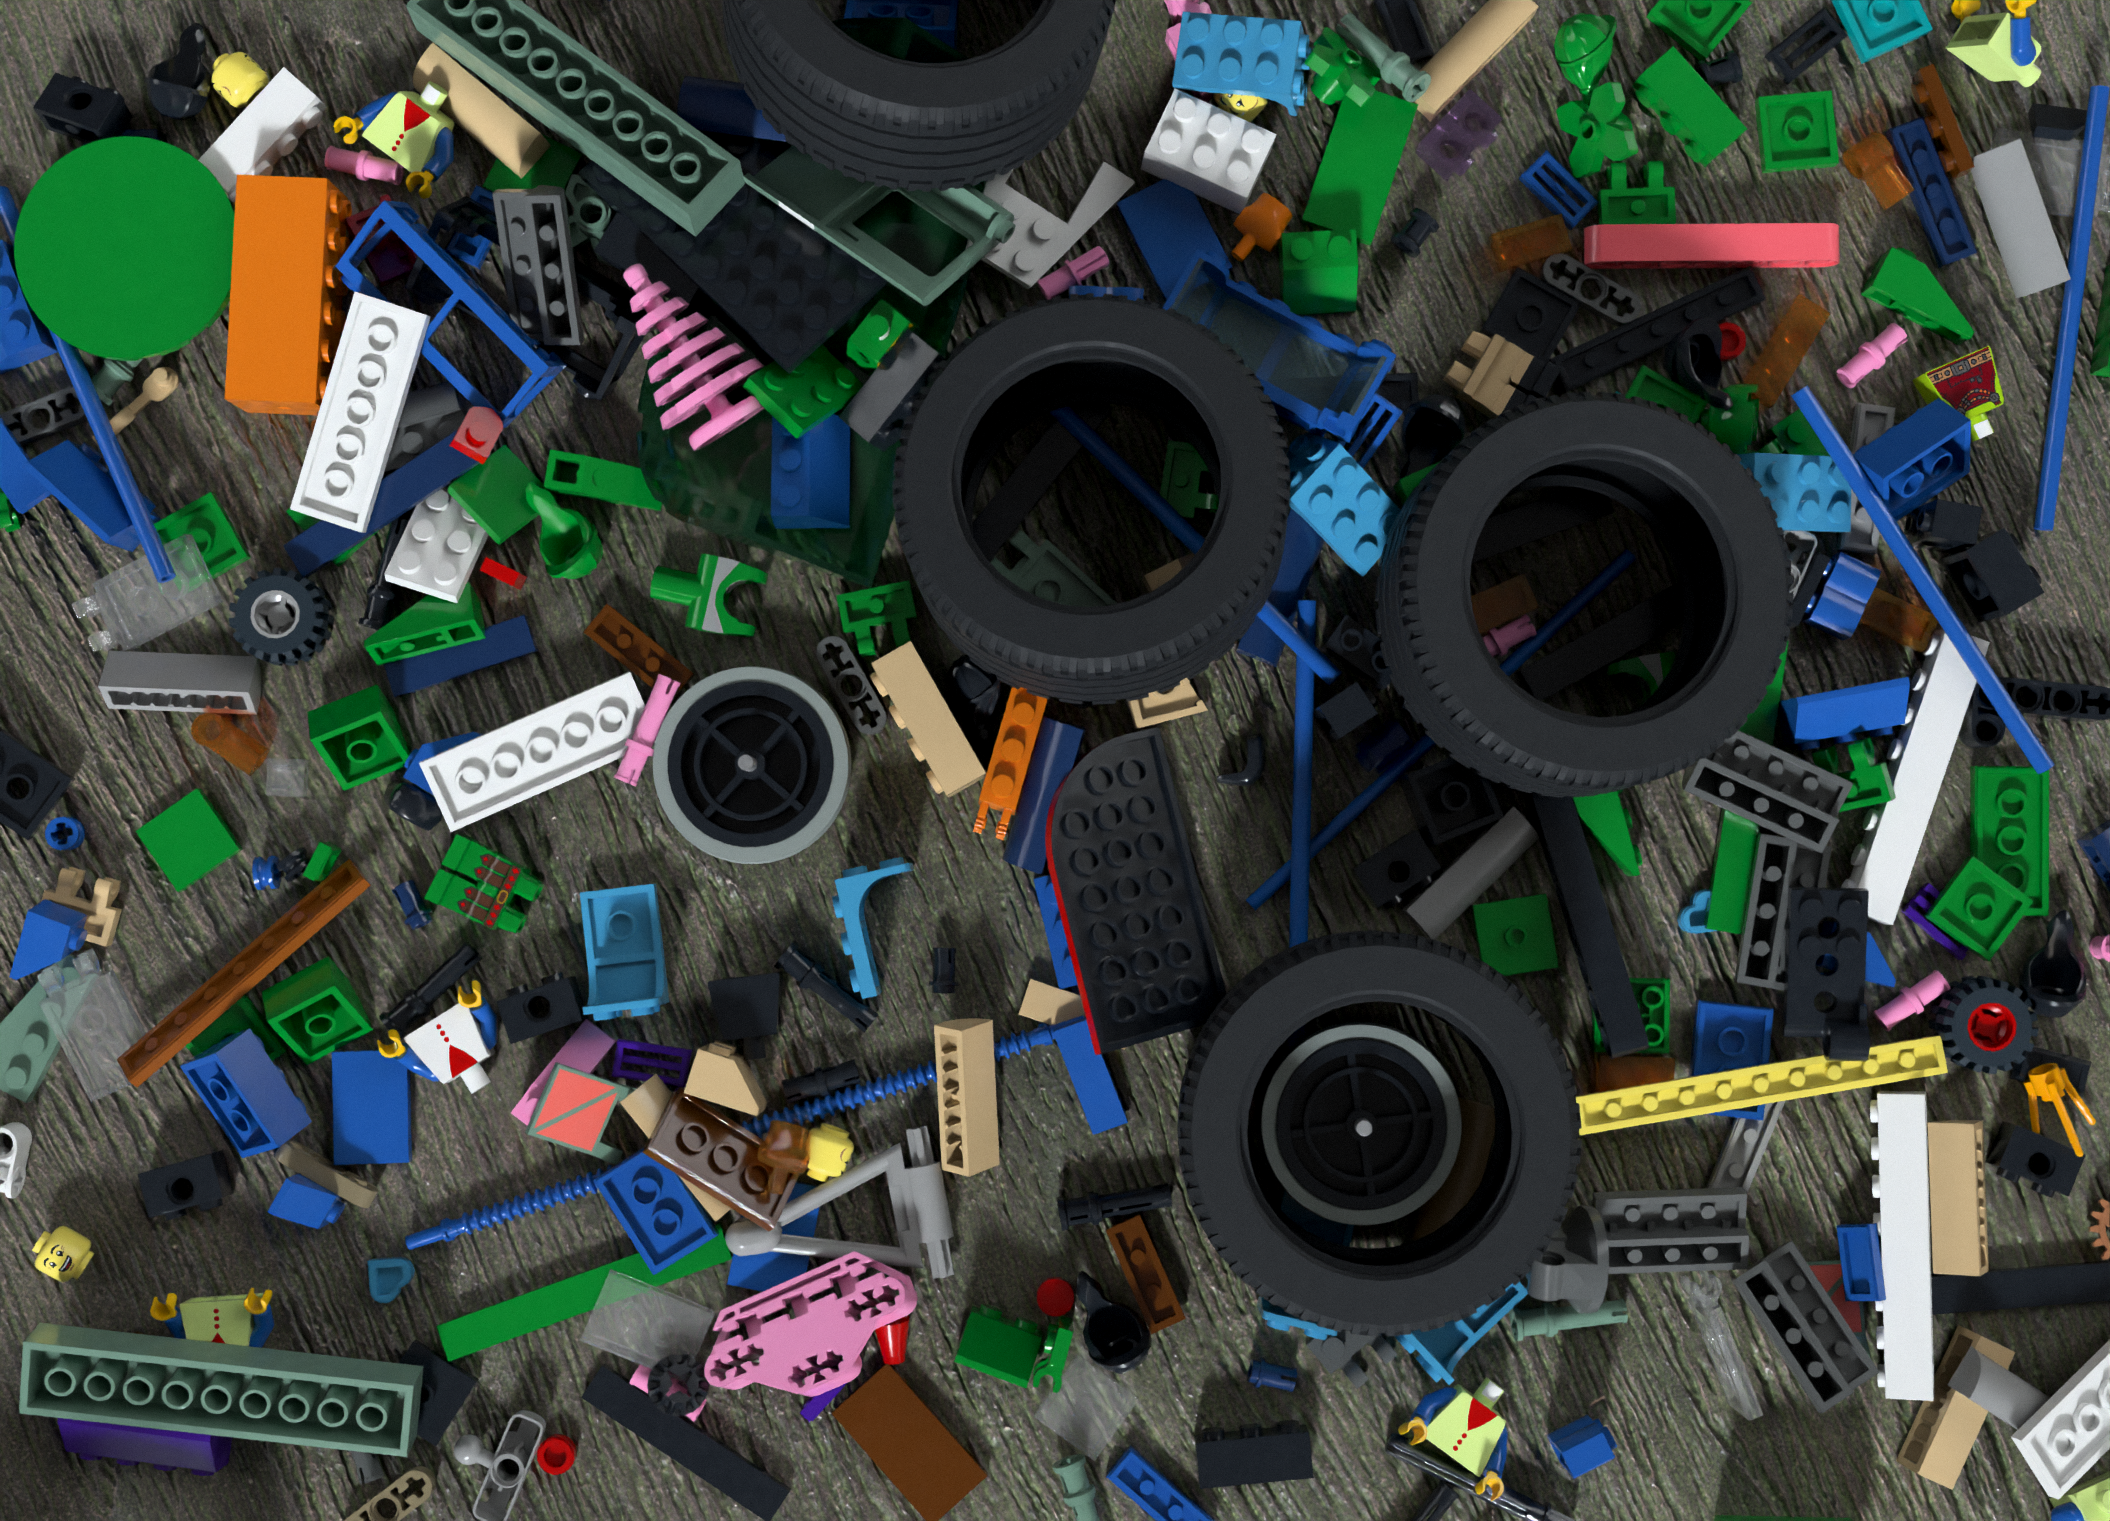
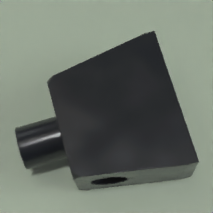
(748, 1009)

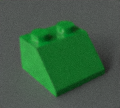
(1319, 271)
(358, 737)
(316, 1010)
(999, 1345)

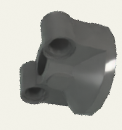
(1574, 1263)

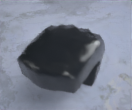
(1254, 766)
(413, 804)

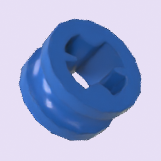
(56, 826)
(266, 873)

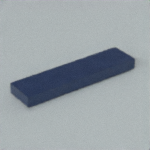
(1932, 192)
(502, 643)

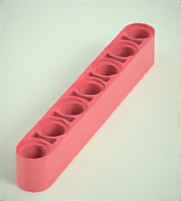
(1711, 245)

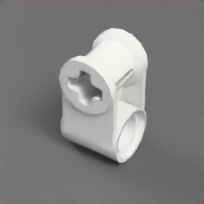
(14, 1161)

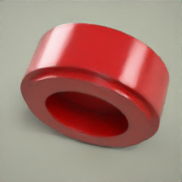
(1732, 341)
(1055, 1296)
(556, 1454)

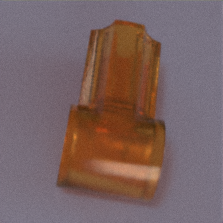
(1873, 162)
(231, 743)

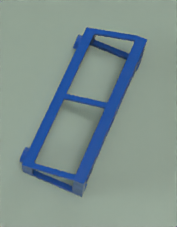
(401, 219)

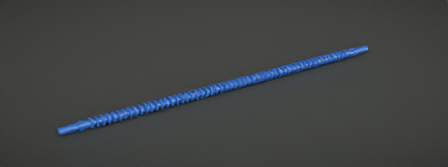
(450, 1228)

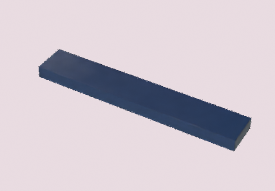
(395, 497)

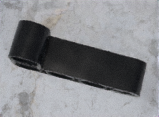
(2038, 705)

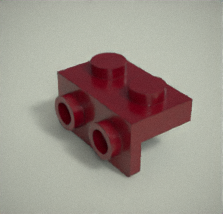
(391, 257)

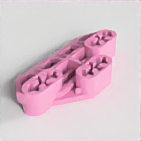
(816, 1335)

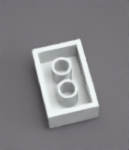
(1208, 151)

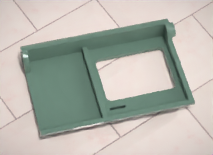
(833, 202)

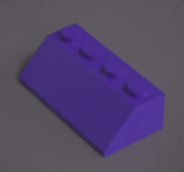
(133, 1445)

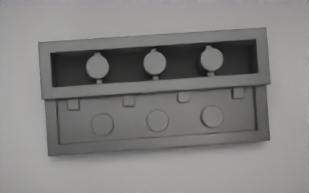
(539, 263)
(425, 420)
(1770, 789)
(1776, 866)
(1675, 1229)
(1805, 1326)

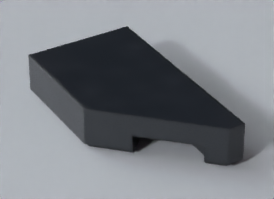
(2056, 121)

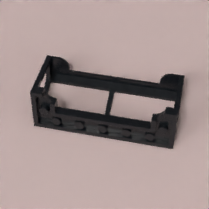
(590, 378)

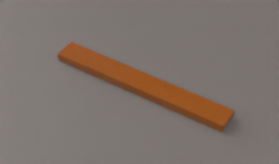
(243, 973)

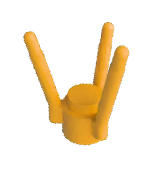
(2049, 1083)

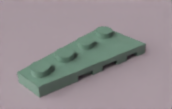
(29, 1041)

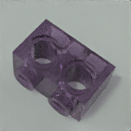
(1454, 132)

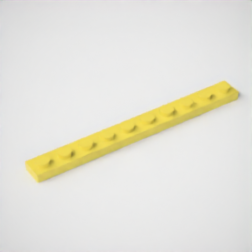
(1758, 1085)

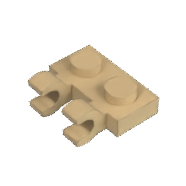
(101, 917)

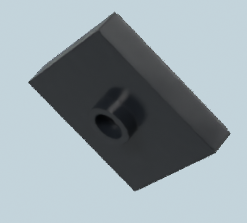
(442, 1390)

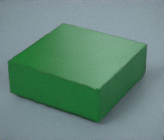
(322, 861)

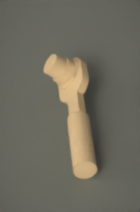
(155, 388)

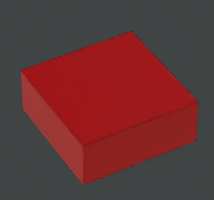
(503, 573)

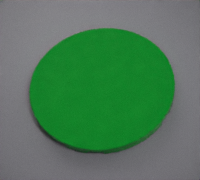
(126, 248)

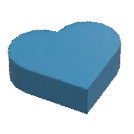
(1692, 917)
(388, 1277)

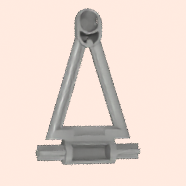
(917, 1204)

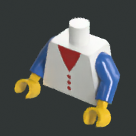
(450, 1043)

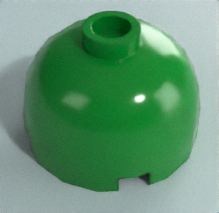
(1738, 424)

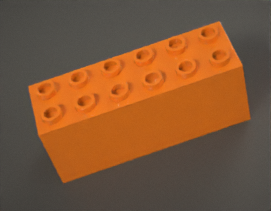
(285, 293)

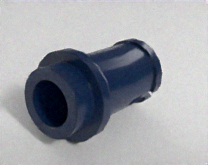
(412, 905)
(1270, 1375)

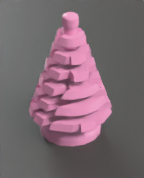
(686, 354)

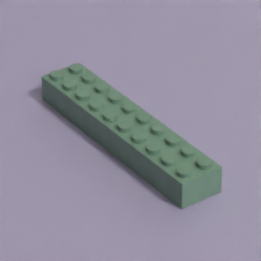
(586, 104)
(220, 1389)

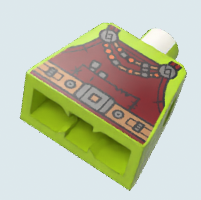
(1967, 386)

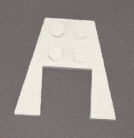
(1041, 236)

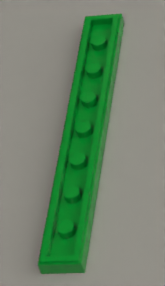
(1739, 835)
(564, 1299)

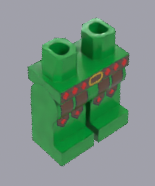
(494, 894)

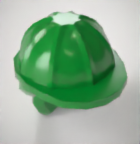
(1585, 49)
(566, 536)

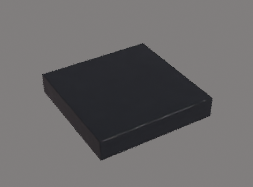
(1531, 315)

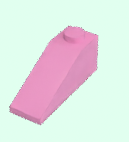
(582, 1051)

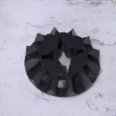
(659, 1384)

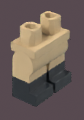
(1501, 376)

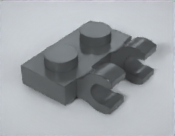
(1339, 1349)

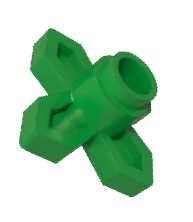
(1340, 71)
(1599, 129)

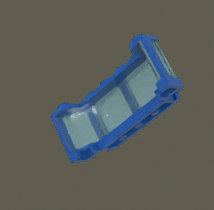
(1306, 371)

